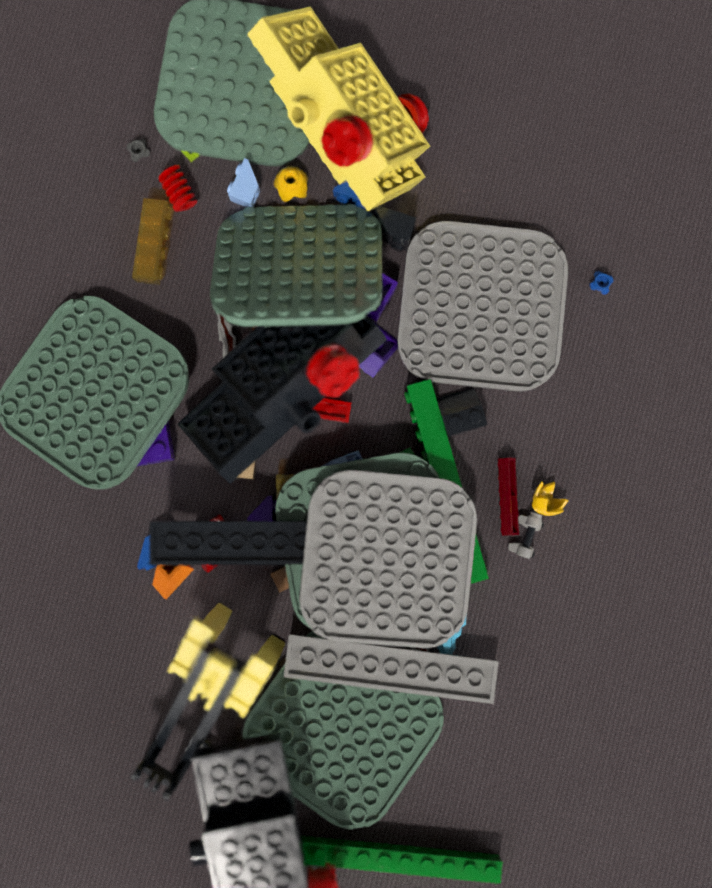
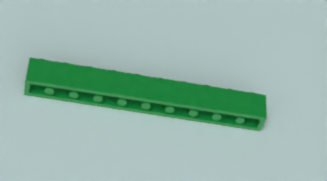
(437, 449)
(403, 859)

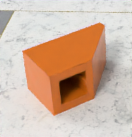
(169, 577)

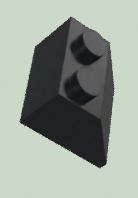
(395, 227)
(461, 412)

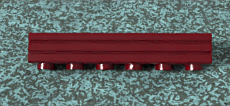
(508, 496)

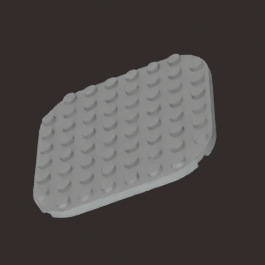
(482, 306)
(387, 559)

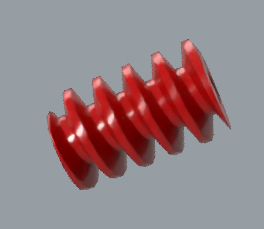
(175, 189)

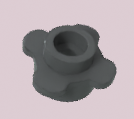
(138, 144)

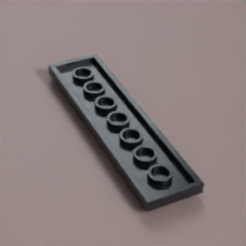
(226, 542)

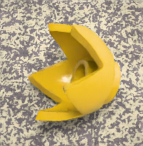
(290, 190)
(544, 502)

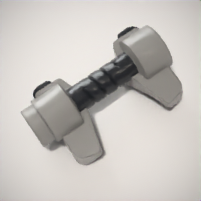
(532, 523)

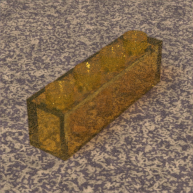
(152, 241)

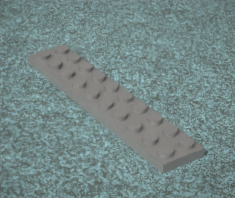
(391, 669)

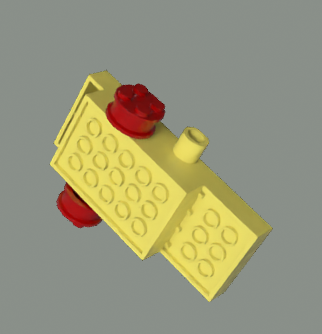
(344, 106)

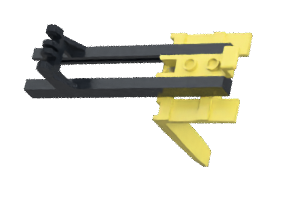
(214, 677)

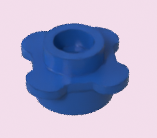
(607, 280)

